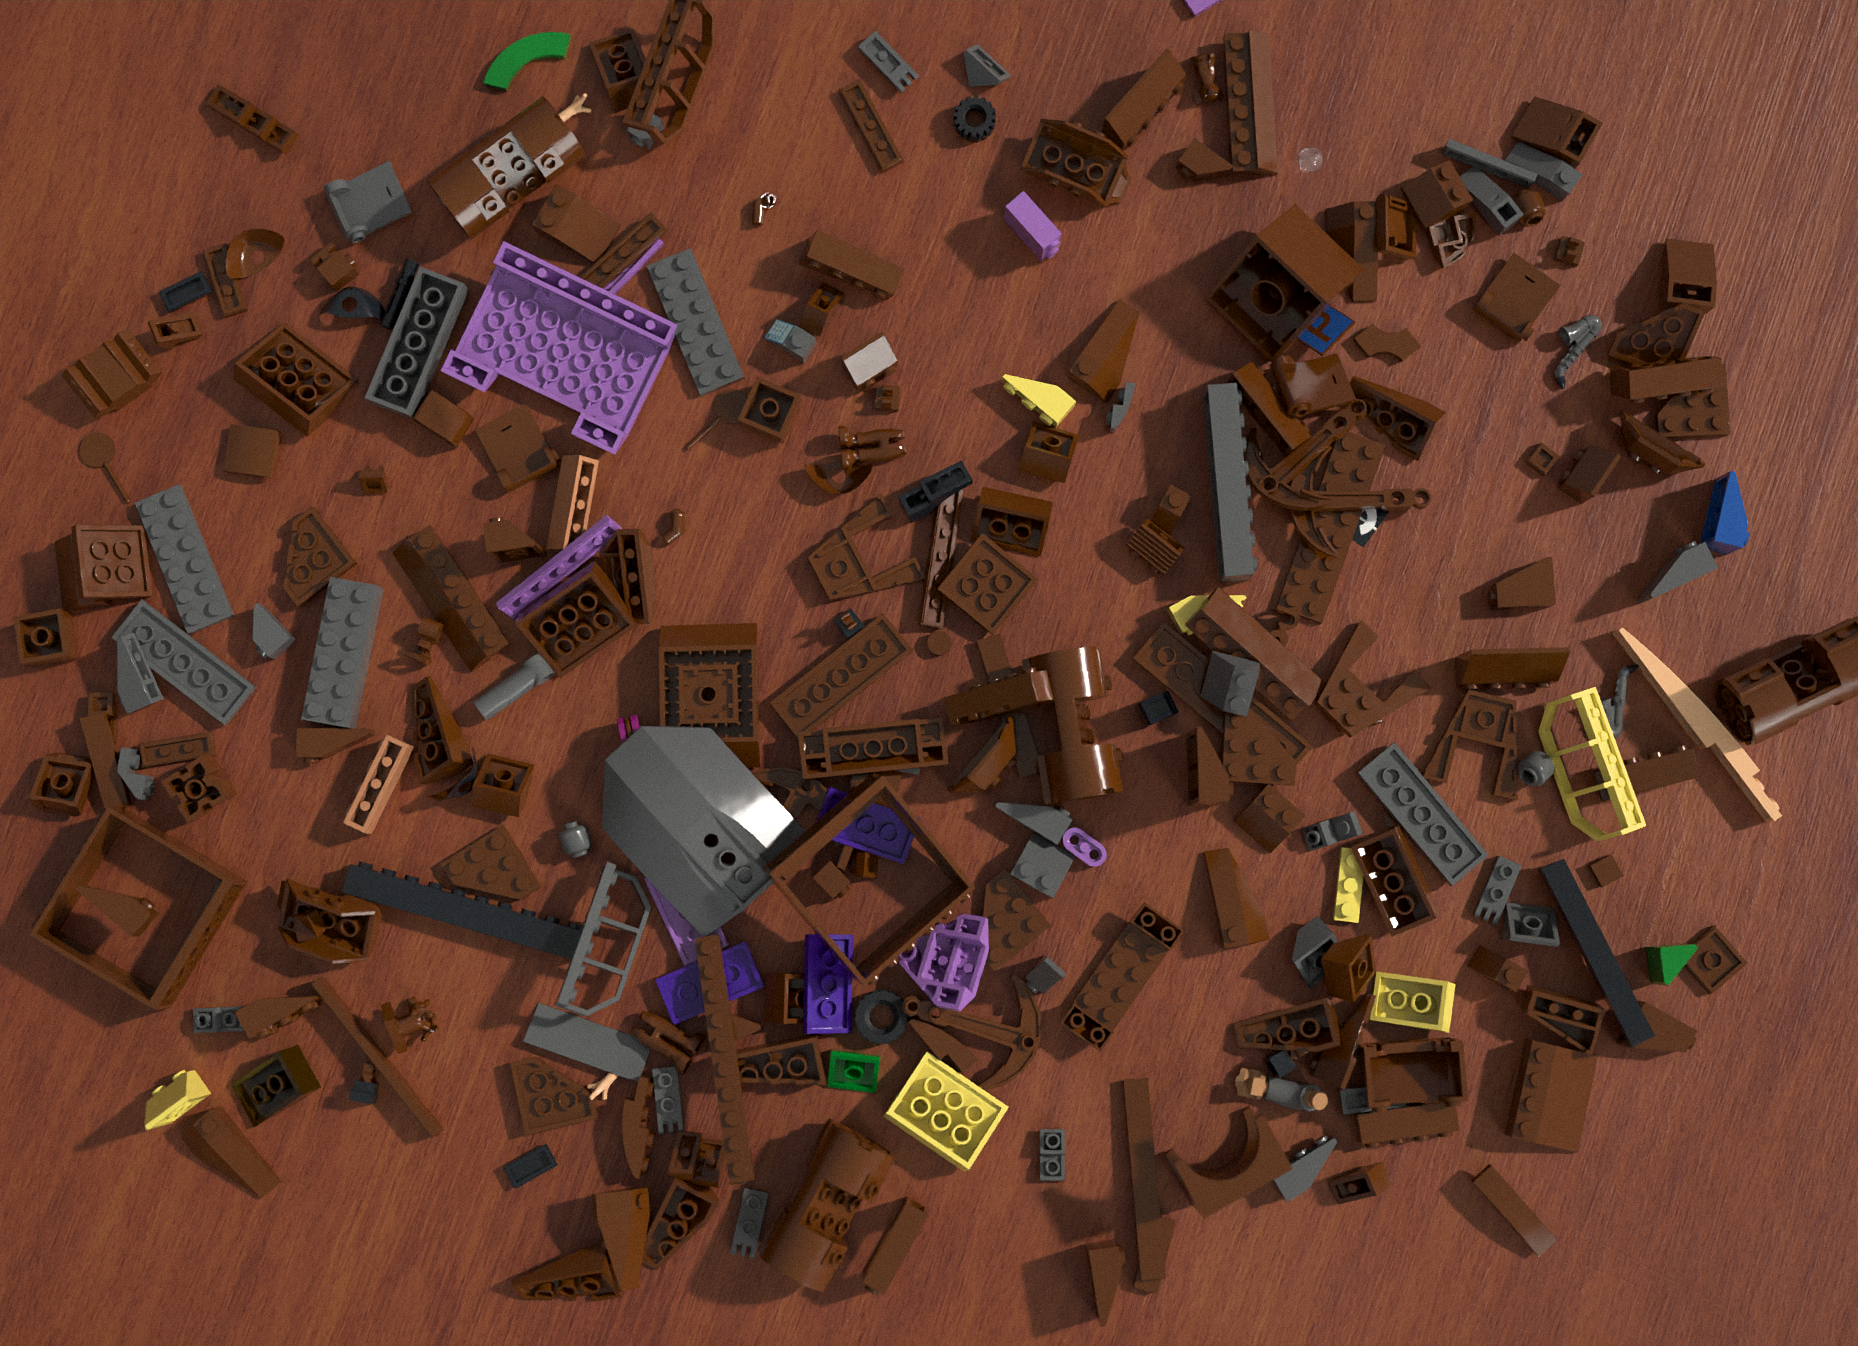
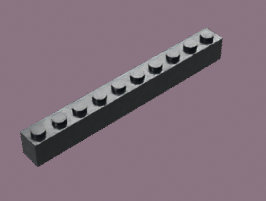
(461, 910)

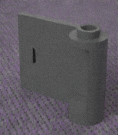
(365, 202)

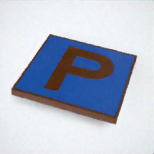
(1326, 331)

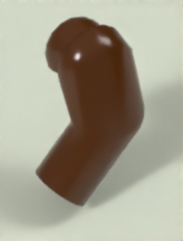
(760, 206)
(678, 528)

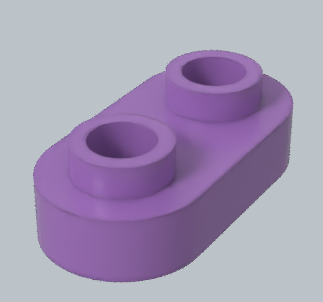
(1084, 846)

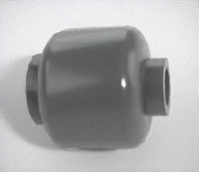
(1535, 768)
(575, 839)

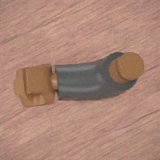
(1286, 1093)

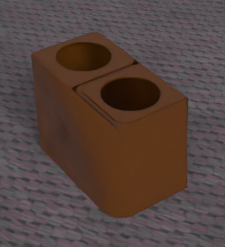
(443, 419)

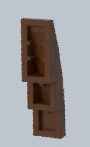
(252, 119)
(1514, 1210)

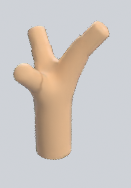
(574, 108)
(602, 1086)

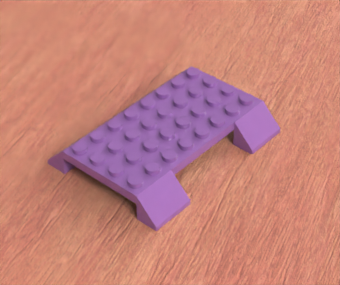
(564, 343)

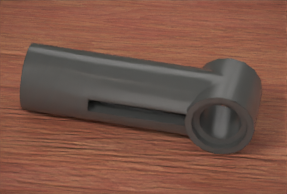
(531, 674)

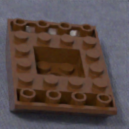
(718, 659)

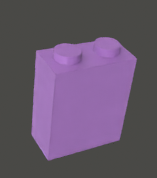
(1032, 226)

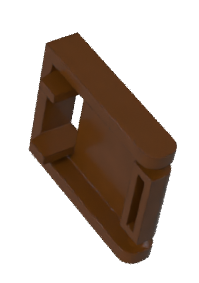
(1395, 226)

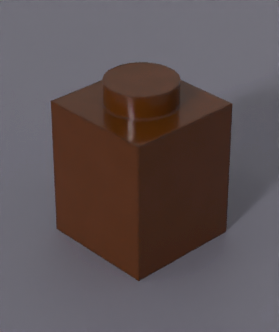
(832, 880)

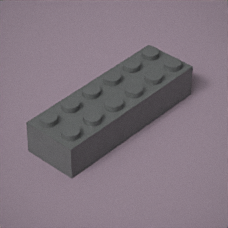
(417, 343)
(342, 653)

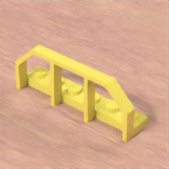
(1608, 760)

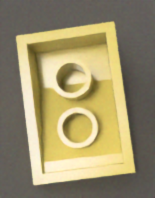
(1413, 1001)
(175, 1099)

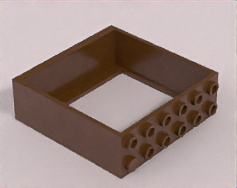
(829, 826)
(84, 865)

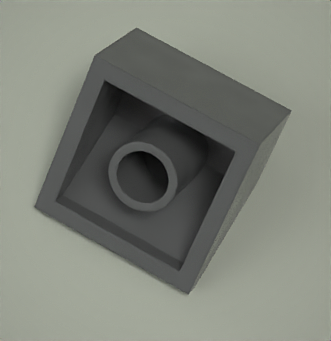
(1230, 682)
(1042, 865)

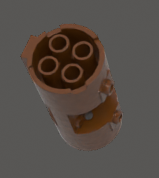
(506, 167)
(1791, 684)
(1078, 769)
(808, 1237)

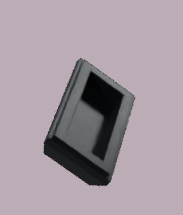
(185, 291)
(530, 1166)

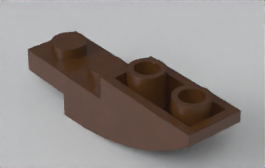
(635, 1135)

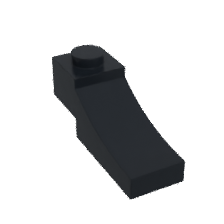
(934, 490)

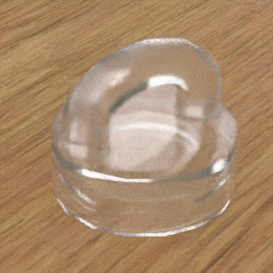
(1310, 159)

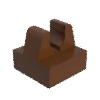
(1569, 251)
(887, 398)
(373, 480)
(865, 865)

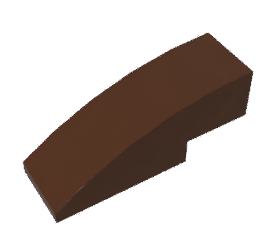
(944, 1043)

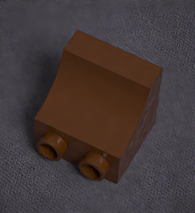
(1283, 282)

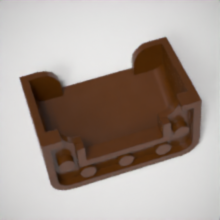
(1413, 1072)

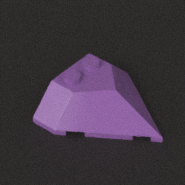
(950, 961)

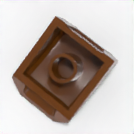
(62, 784)

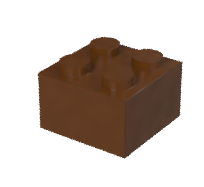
(770, 410)
(45, 637)

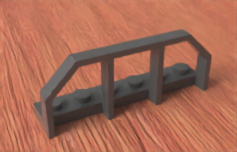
(584, 945)

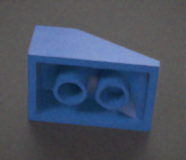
(1726, 518)

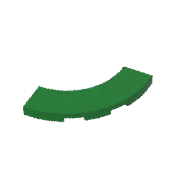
(522, 52)

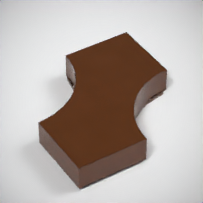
(1397, 344)

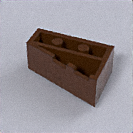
(1565, 1015)

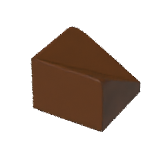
(308, 925)

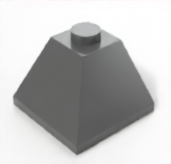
(1309, 948)

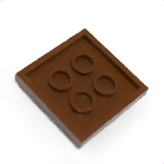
(111, 561)
(987, 584)

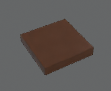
(1714, 960)

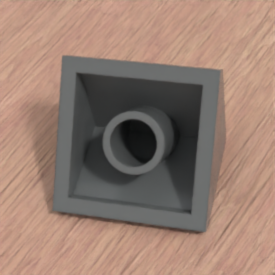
(1530, 925)

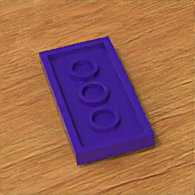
(874, 831)
(827, 986)
(683, 988)

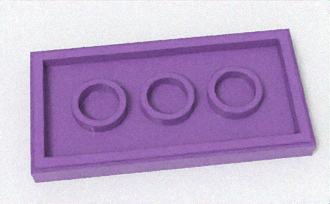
(680, 928)

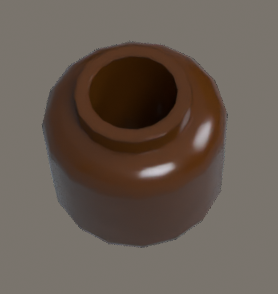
(1531, 206)

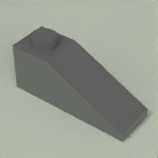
(1553, 174)
(134, 677)
(1043, 820)
(1043, 975)

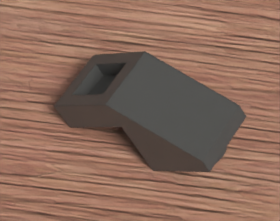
(140, 785)
(1331, 831)

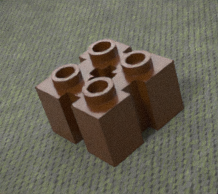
(186, 783)

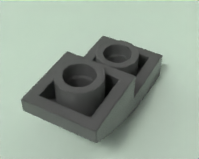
(1118, 412)
(216, 1019)
(1052, 1154)

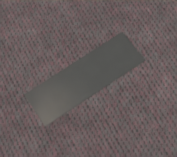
(587, 1042)

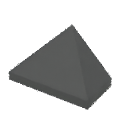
(982, 68)

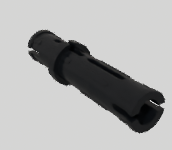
(400, 293)

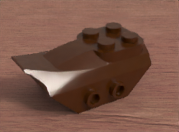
(1077, 161)
(349, 923)

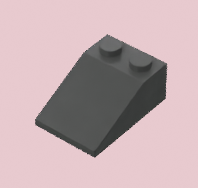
(1688, 564)

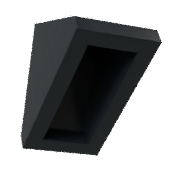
(1156, 709)

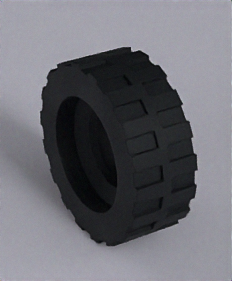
(863, 1022)

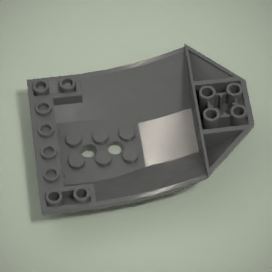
(670, 792)

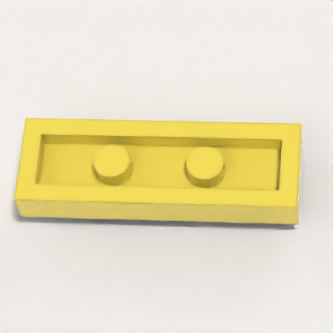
(1348, 888)

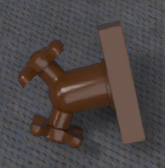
(414, 1020)

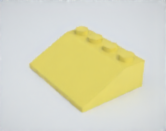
(946, 1112)

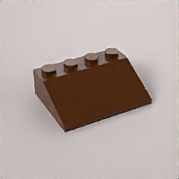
(294, 378)
(576, 619)
(1510, 667)
(1206, 775)
(1551, 1095)

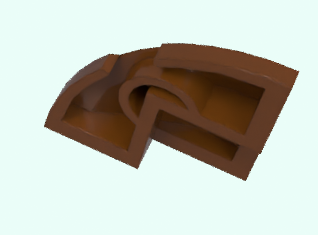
(1451, 237)

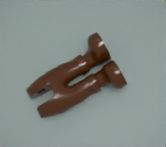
(875, 437)
(663, 1027)

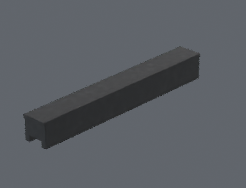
(1596, 953)

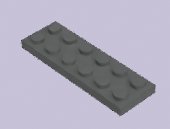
(697, 321)
(184, 559)
(187, 663)
(1422, 814)

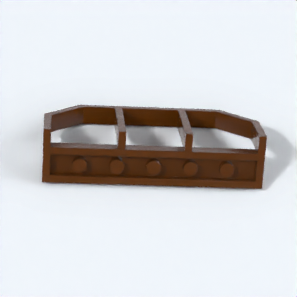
(658, 65)

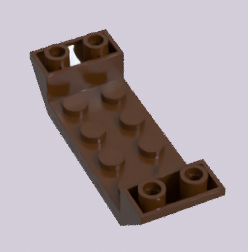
(1121, 976)

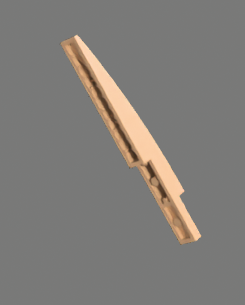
(1700, 724)

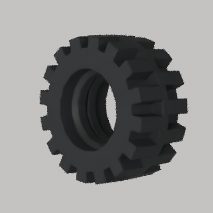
(974, 104)

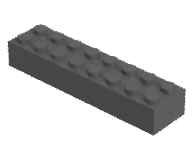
(1228, 483)

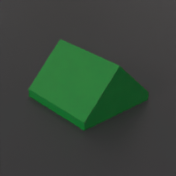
(1667, 960)
(853, 1070)

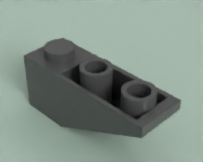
(1491, 201)
(1305, 1167)

